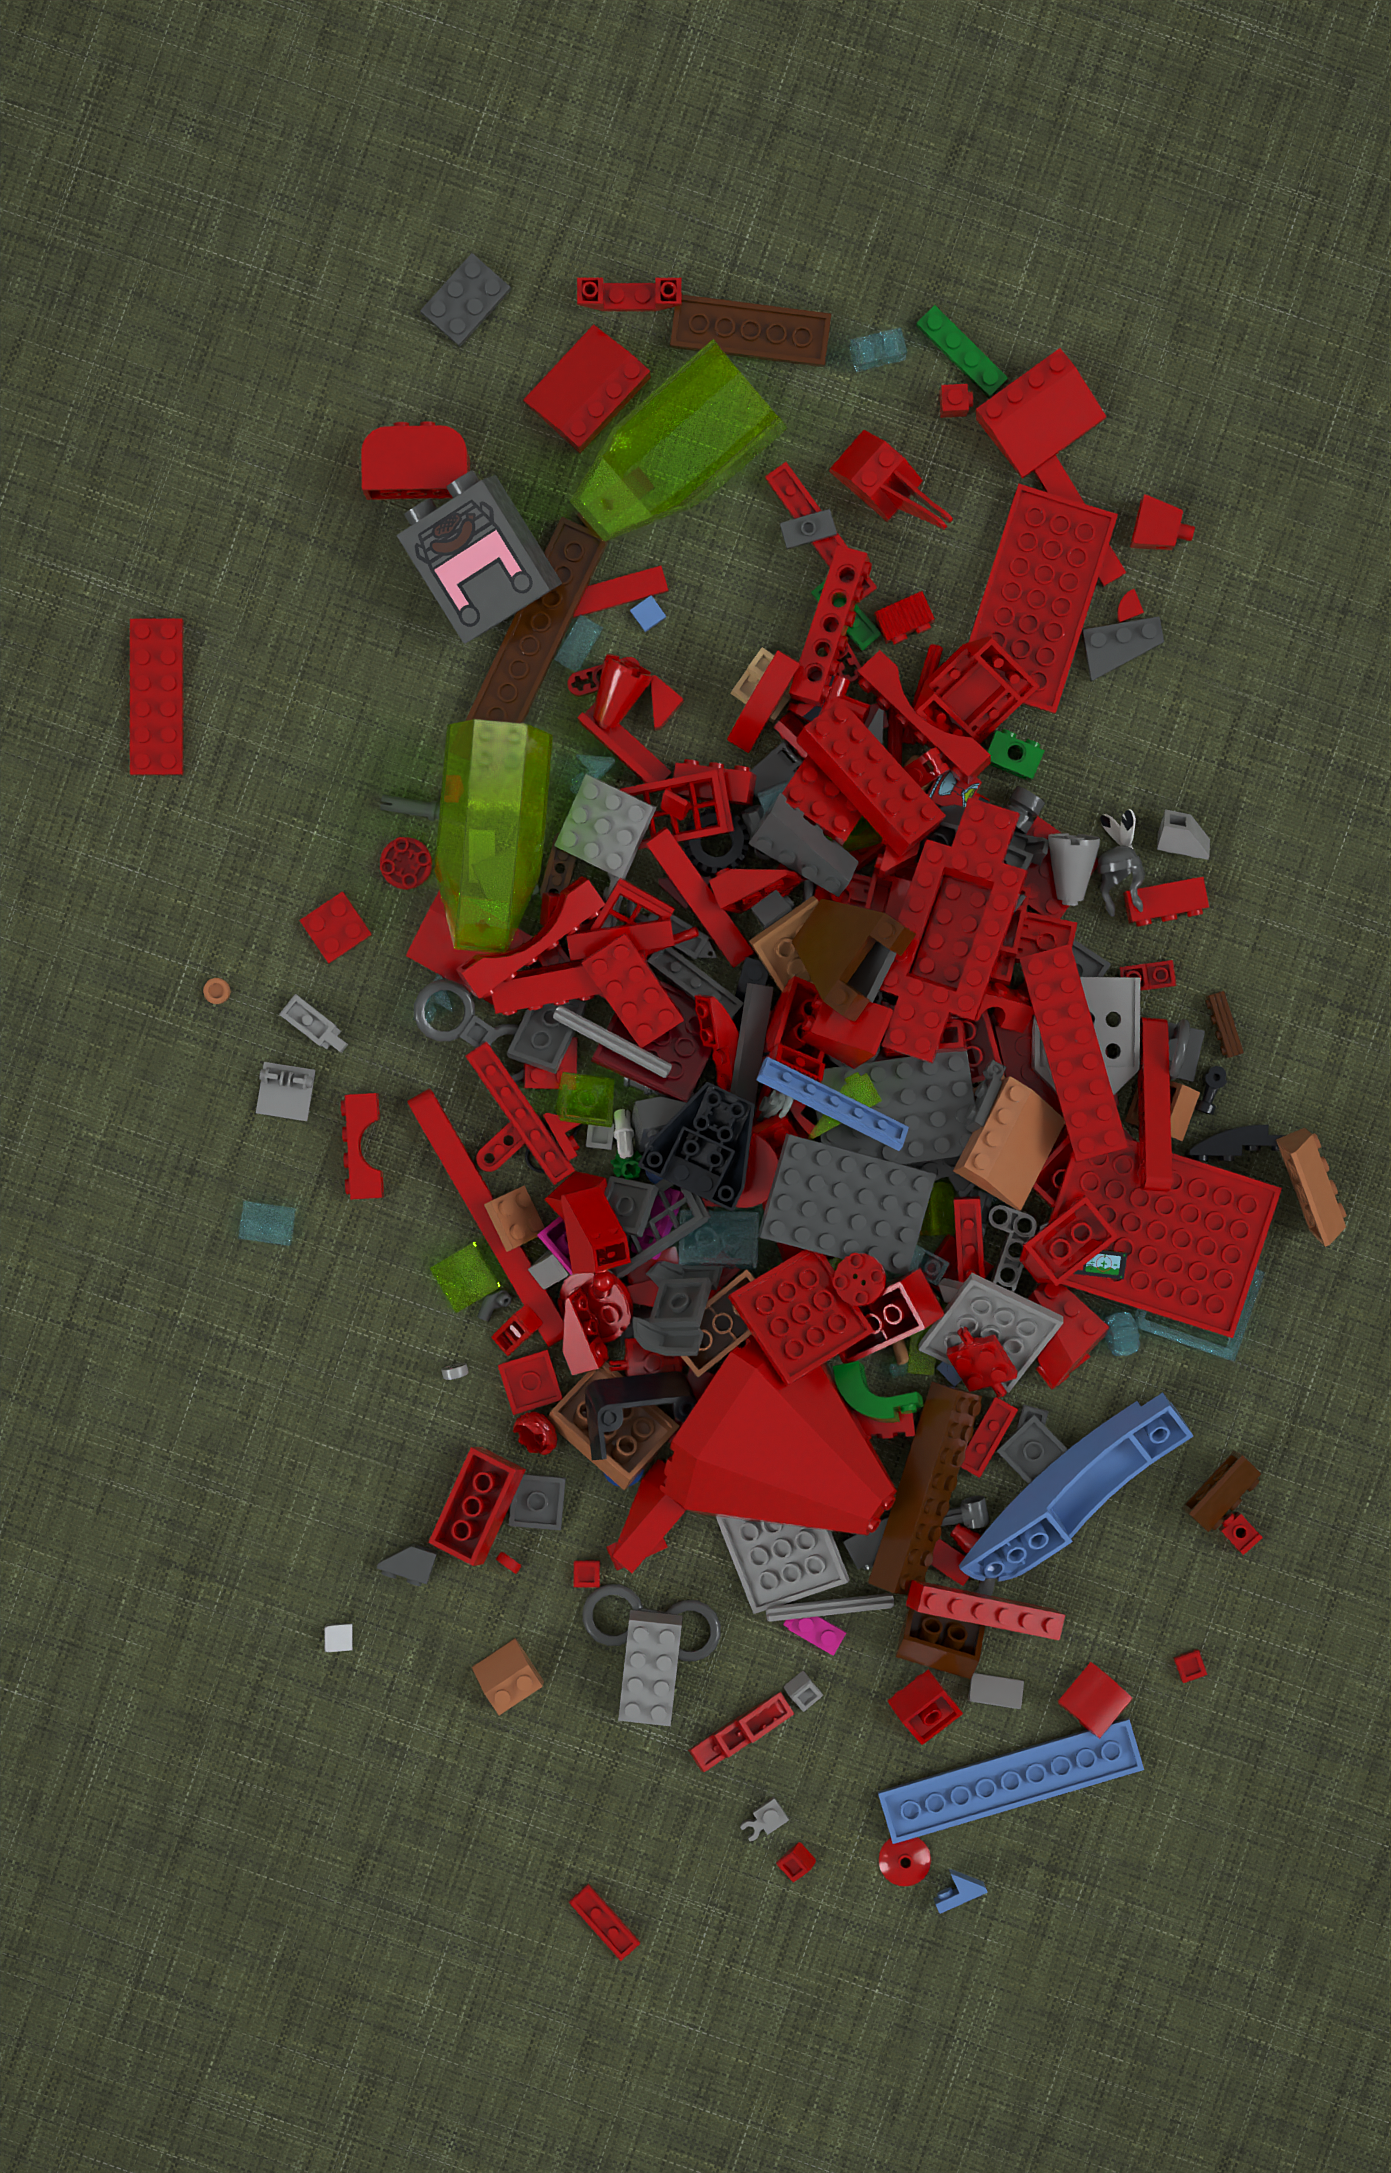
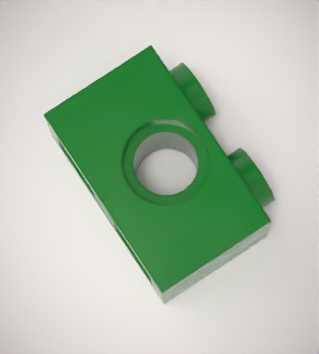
(1030, 754)

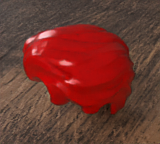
(536, 1433)

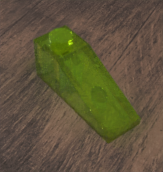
(858, 1088)

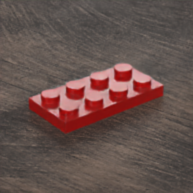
(632, 990)

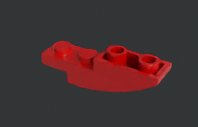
(721, 1034)

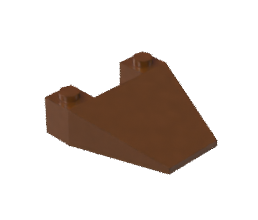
(837, 942)

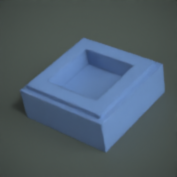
(648, 613)

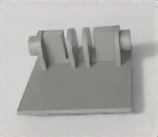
(285, 1091)

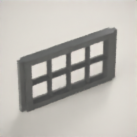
(700, 1217)

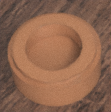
(217, 991)

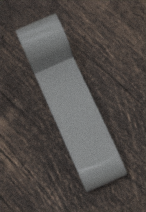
(1013, 1235)

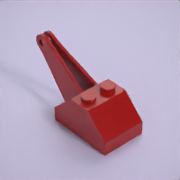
(885, 480)

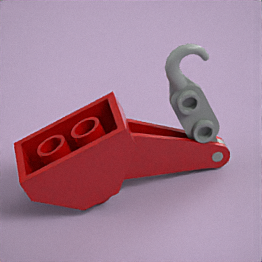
(786, 1030)

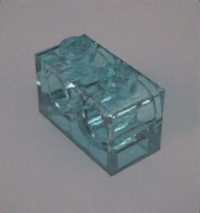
(878, 349)

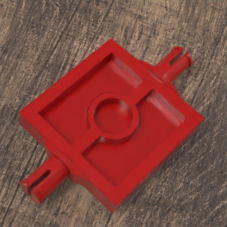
(642, 1361)
(981, 1362)

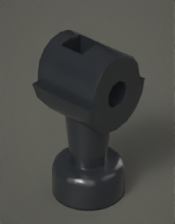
(1213, 1079)

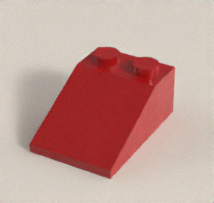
(743, 888)

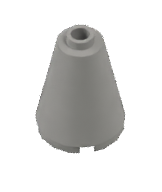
(1072, 864)

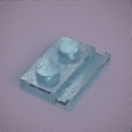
(267, 1223)

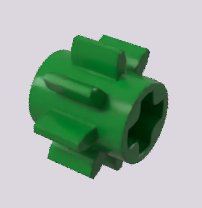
(627, 1167)

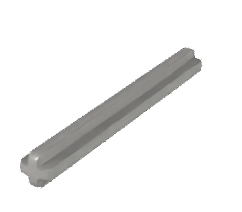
(612, 1041)
(829, 1607)

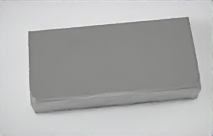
(996, 1690)

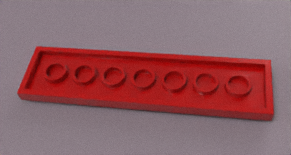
(1073, 1053)

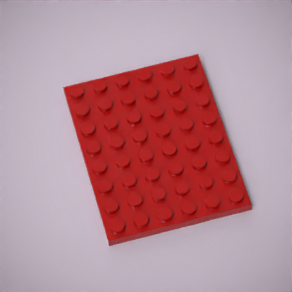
(1184, 1247)

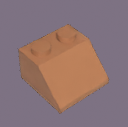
(1181, 1107)
(507, 1676)

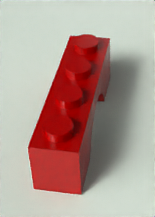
(360, 1113)

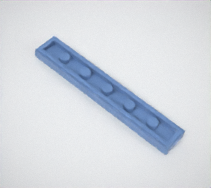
(833, 1103)

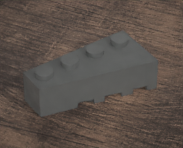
(803, 847)

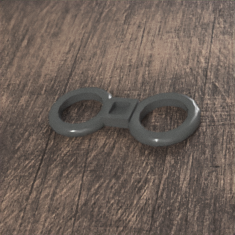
(470, 1029)
(634, 1600)

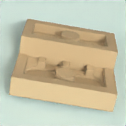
(752, 676)

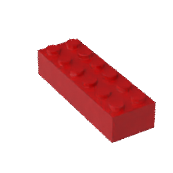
(870, 777)

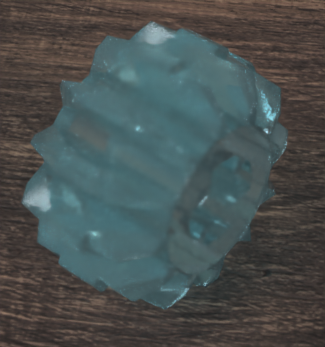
(1122, 1334)

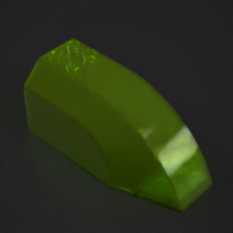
(677, 446)
(491, 829)

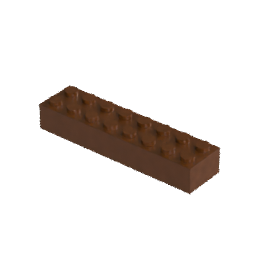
(925, 1488)

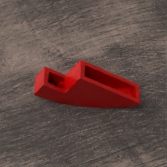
(763, 701)

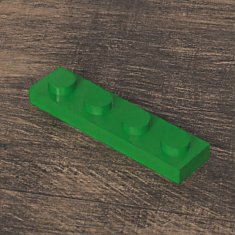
(961, 351)

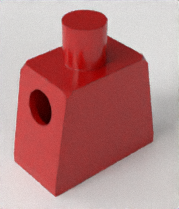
(1159, 525)

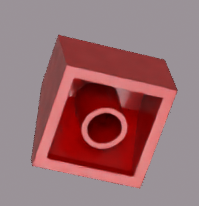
(924, 1707)

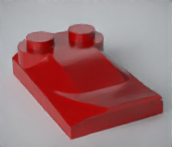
(1067, 1243)

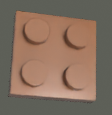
(515, 1218)

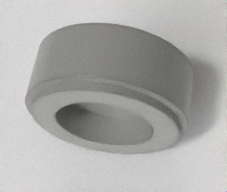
(454, 1371)

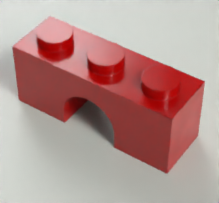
(1012, 1006)

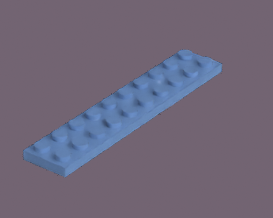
(1009, 1781)

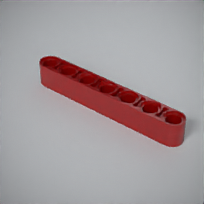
(1154, 1106)

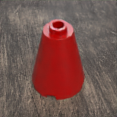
(618, 690)

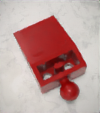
(594, 1235)

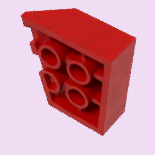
(1074, 1338)

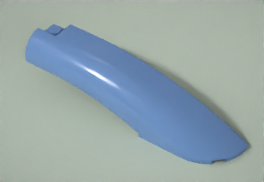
(1074, 1488)

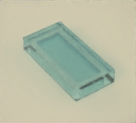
(578, 643)

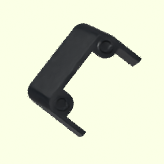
(609, 1396)

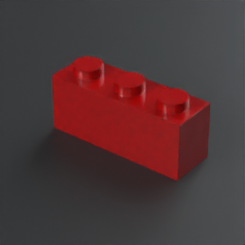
(739, 782)
(1167, 901)

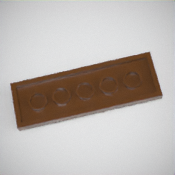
(752, 330)

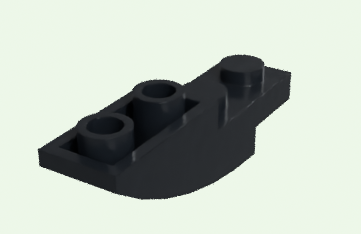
(1229, 1143)

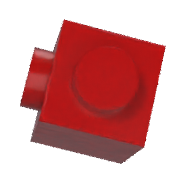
(955, 400)

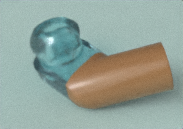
(902, 1359)

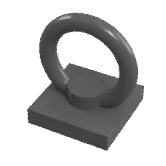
(1184, 1050)

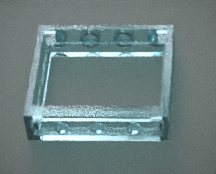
(1229, 1352)

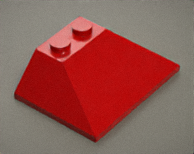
(974, 690)

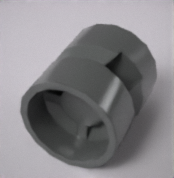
(1027, 806)

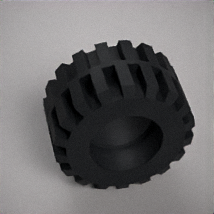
(732, 859)

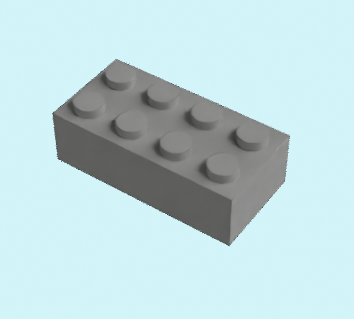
(650, 1668)

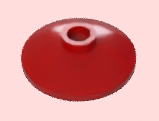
(892, 1854)

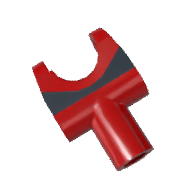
(839, 688)

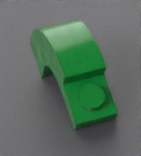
(854, 1389)

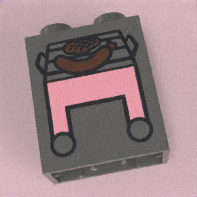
(477, 555)

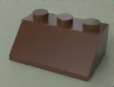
(1222, 1491)
(941, 1643)

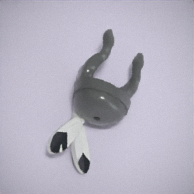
(1121, 860)

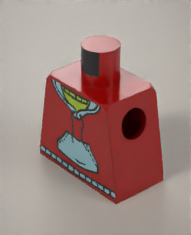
(950, 791)

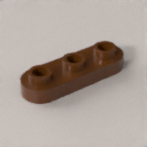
(556, 880)

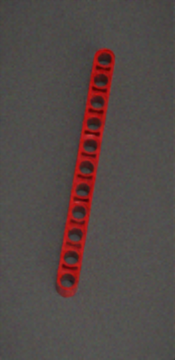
(475, 1195)

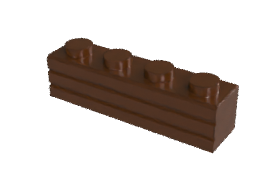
(1224, 1023)

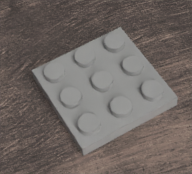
(605, 826)

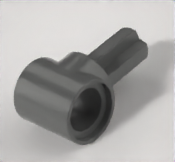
(972, 1513)

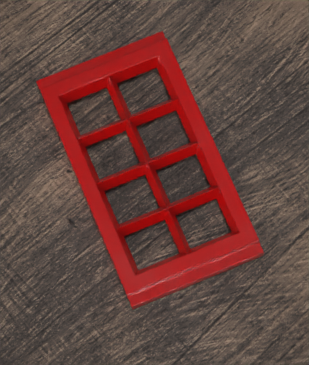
(720, 801)
(637, 896)

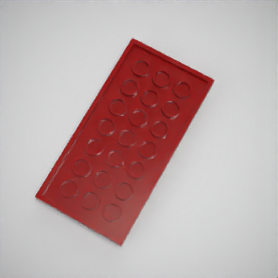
(1044, 586)

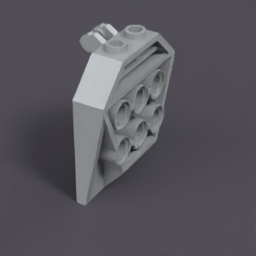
(1105, 996)

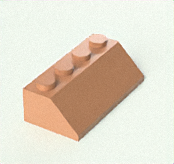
(1312, 1185)

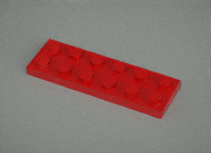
(156, 696)

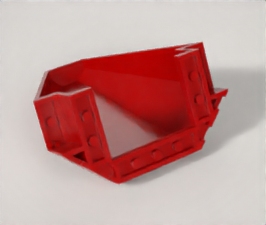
(777, 1451)

